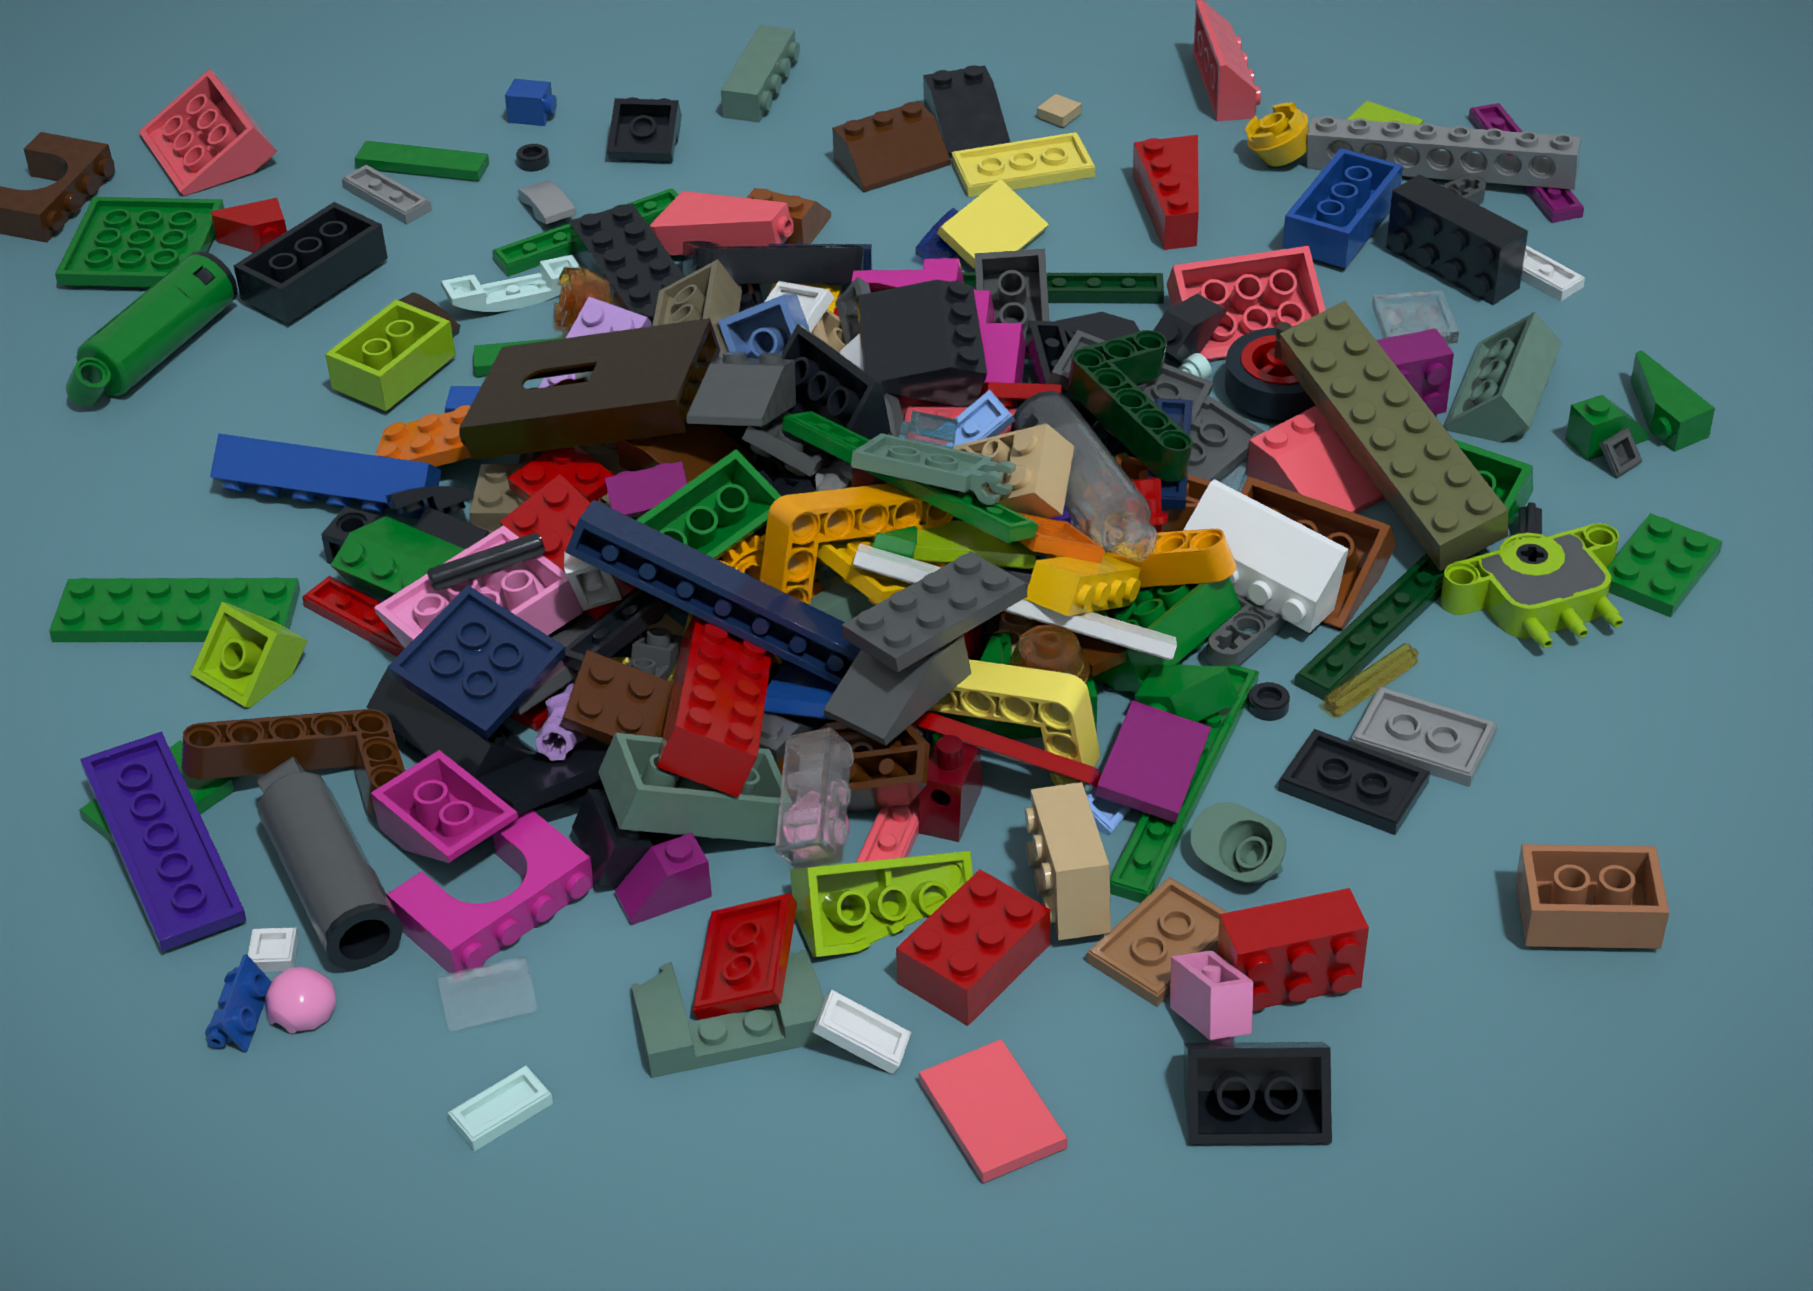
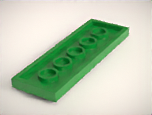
(164, 607)

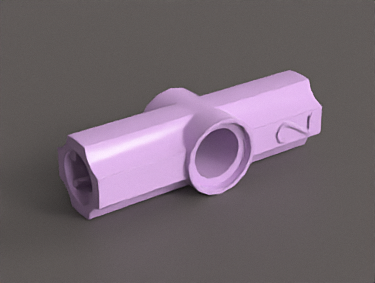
(554, 739)

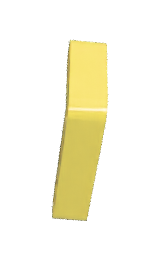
(1032, 698)

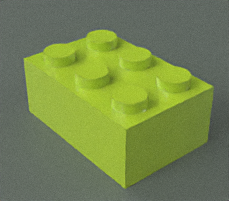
(390, 354)

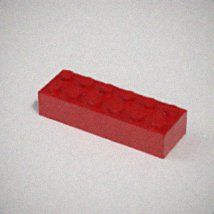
(715, 708)

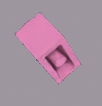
(1211, 995)

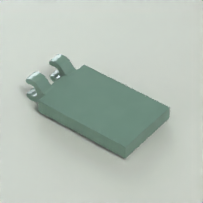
(934, 466)

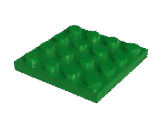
(135, 240)

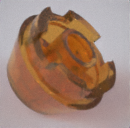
(576, 288)
(1051, 650)

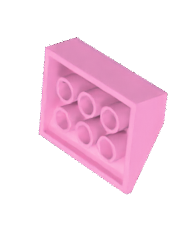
(531, 590)

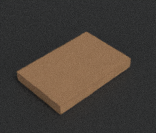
(1161, 926)

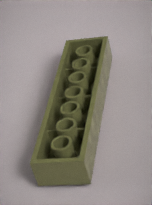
(1394, 436)

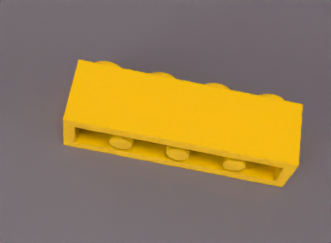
(1083, 586)

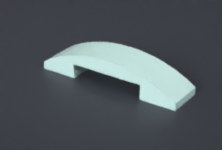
(510, 293)

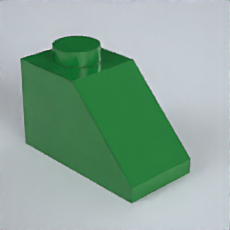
(1596, 421)
(1188, 690)

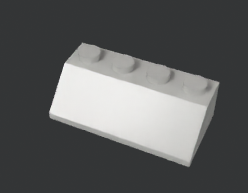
(1275, 556)

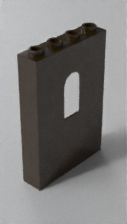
(636, 390)

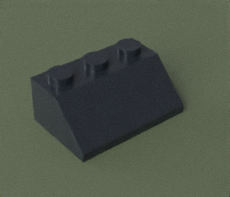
(1258, 1092)

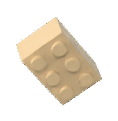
(1069, 861)

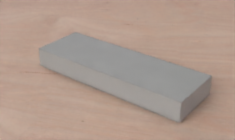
(386, 194)

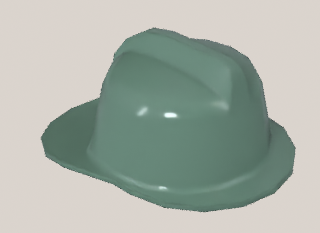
(1238, 842)

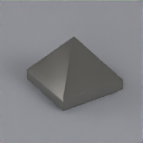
(1620, 452)

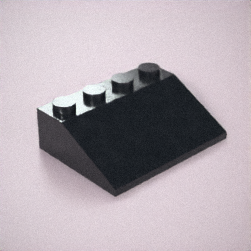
(924, 341)

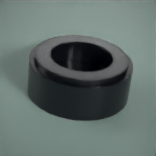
(532, 157)
(1268, 701)

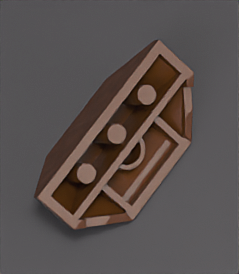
(882, 773)

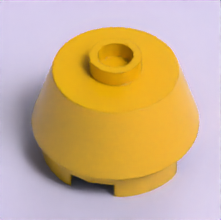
(1279, 135)

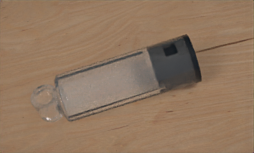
(1099, 491)

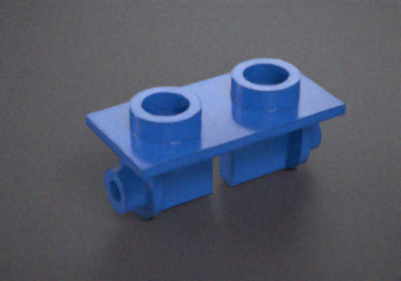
(240, 1004)

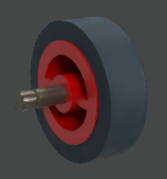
(1260, 379)

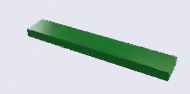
(557, 241)

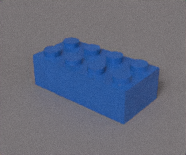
(1342, 207)

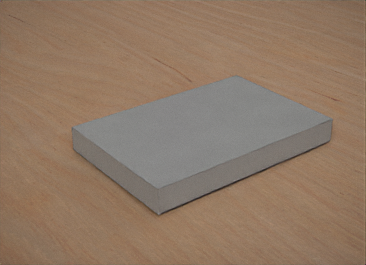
(1426, 735)

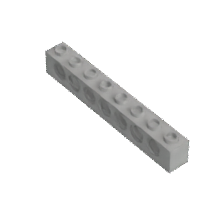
(1458, 160)

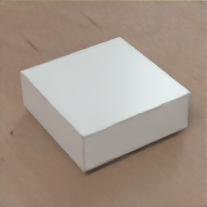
(274, 948)

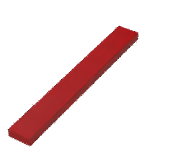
(357, 614)

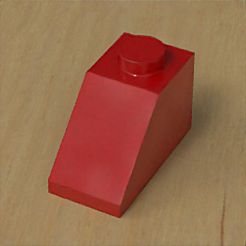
(249, 224)

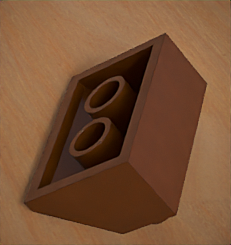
(889, 146)

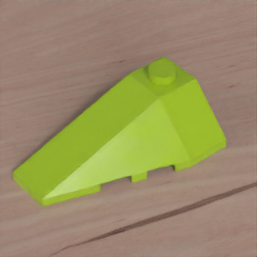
(862, 902)

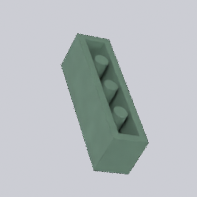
(759, 73)

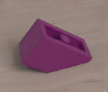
(665, 880)

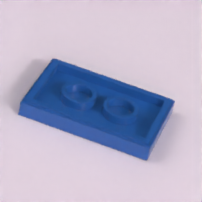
(798, 693)

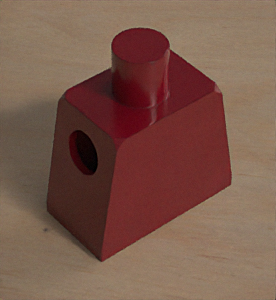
(958, 772)

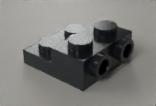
(644, 129)

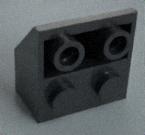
(610, 849)

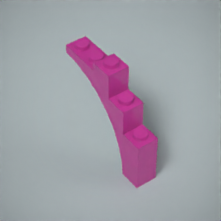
(1002, 342)

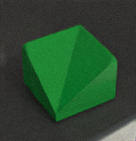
(898, 541)
(996, 647)

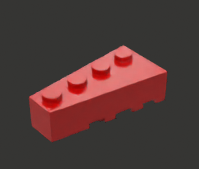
(1169, 187)

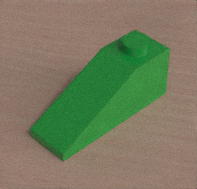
(1669, 406)

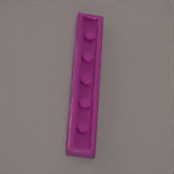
(1554, 202)

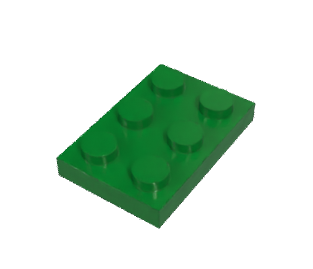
(1661, 564)

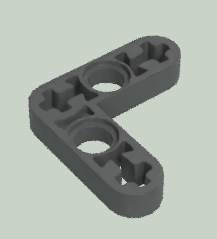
(1244, 644)

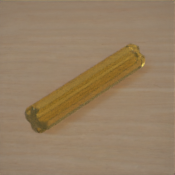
(1371, 679)

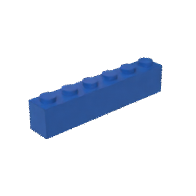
(317, 473)

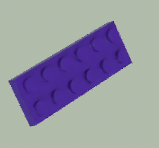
(163, 841)

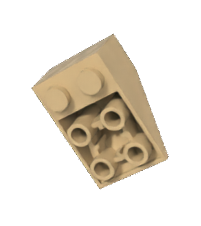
(1041, 468)

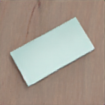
(500, 1108)

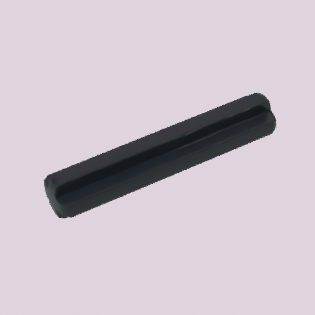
(486, 561)

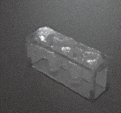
(814, 798)

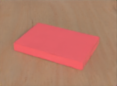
(992, 1110)

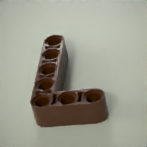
(316, 740)

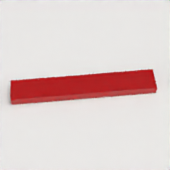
(1010, 749)

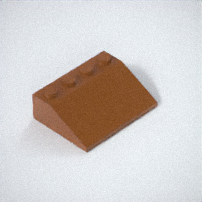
(1368, 542)

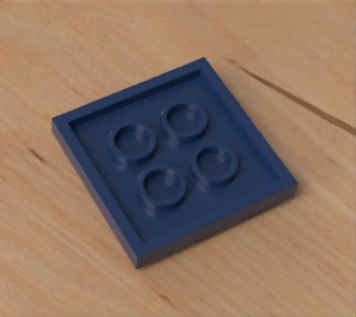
(476, 661)

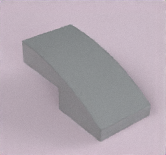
(547, 202)

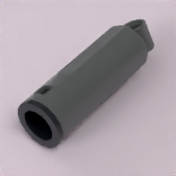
(327, 867)

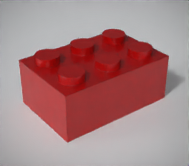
(973, 947)
(1297, 947)

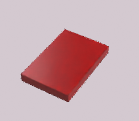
(745, 957)

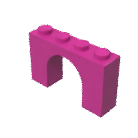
(466, 933)

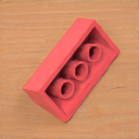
(1223, 66)

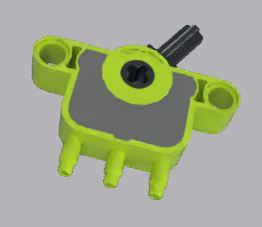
(1538, 580)

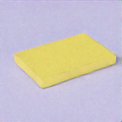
(992, 223)

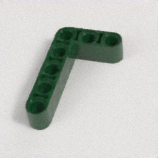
(1106, 383)

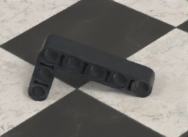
(777, 263)

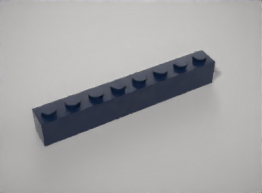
(712, 591)

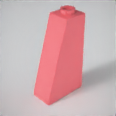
(722, 221)

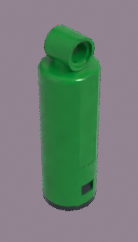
(151, 328)

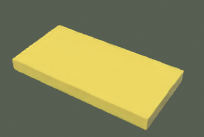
(1024, 163)

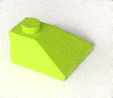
(247, 655)

